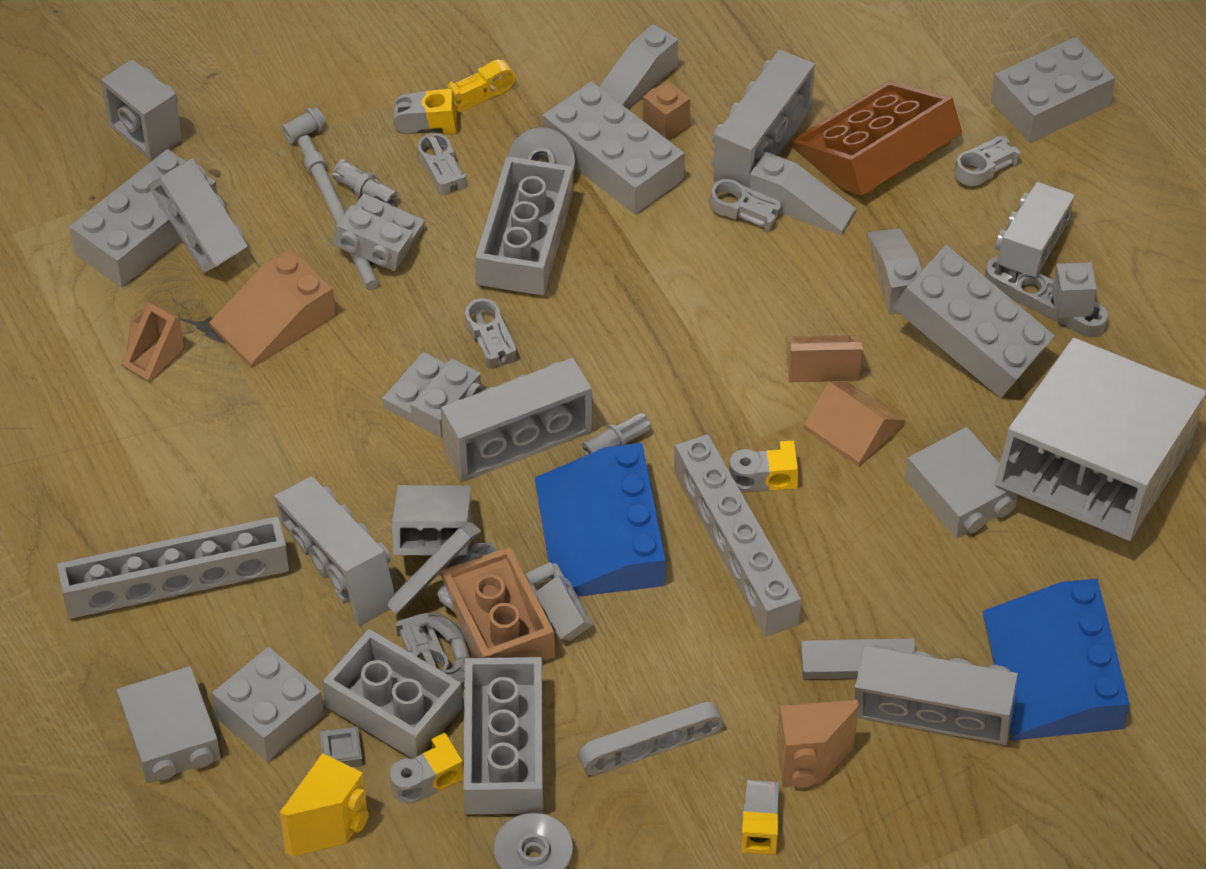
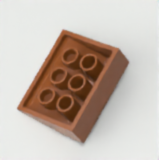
(879, 136)

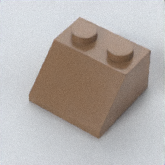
(814, 740)

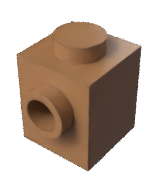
(666, 110)

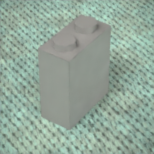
(958, 483)
(428, 517)
(168, 724)

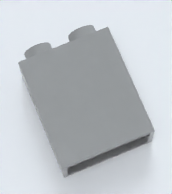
(1100, 438)

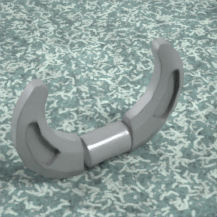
(453, 635)

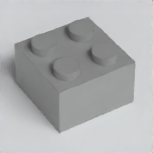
(142, 109)
(268, 704)

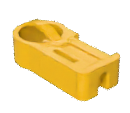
(480, 87)

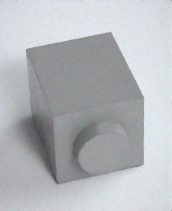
(1074, 290)

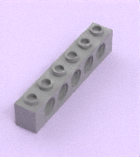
(737, 535)
(173, 567)

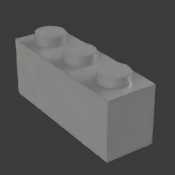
(198, 215)
(1034, 229)

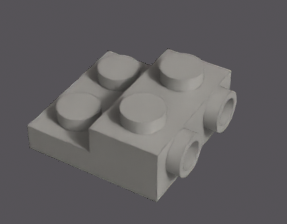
(377, 231)
(428, 387)

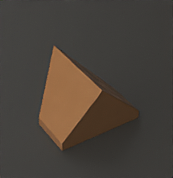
(152, 341)

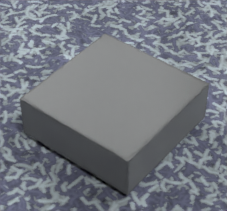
(342, 745)

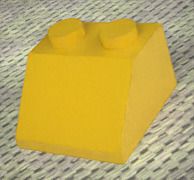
(324, 808)

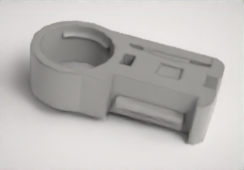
(987, 158)
(441, 167)
(750, 205)
(492, 337)
(421, 642)

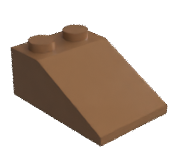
(274, 308)
(498, 608)

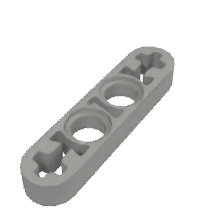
(1042, 300)
(650, 738)

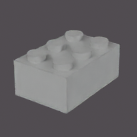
(1053, 89)
(392, 694)

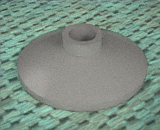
(543, 143)
(533, 834)

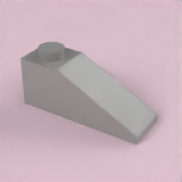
(642, 66)
(800, 193)
(894, 263)

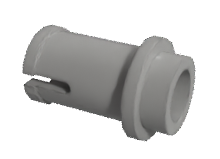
(306, 123)

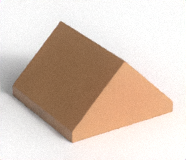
(824, 358)
(851, 421)

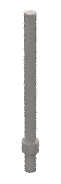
(317, 167)

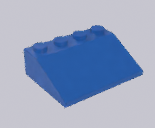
(602, 522)
(1062, 659)

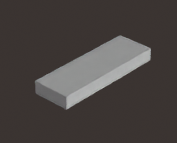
(433, 567)
(842, 657)

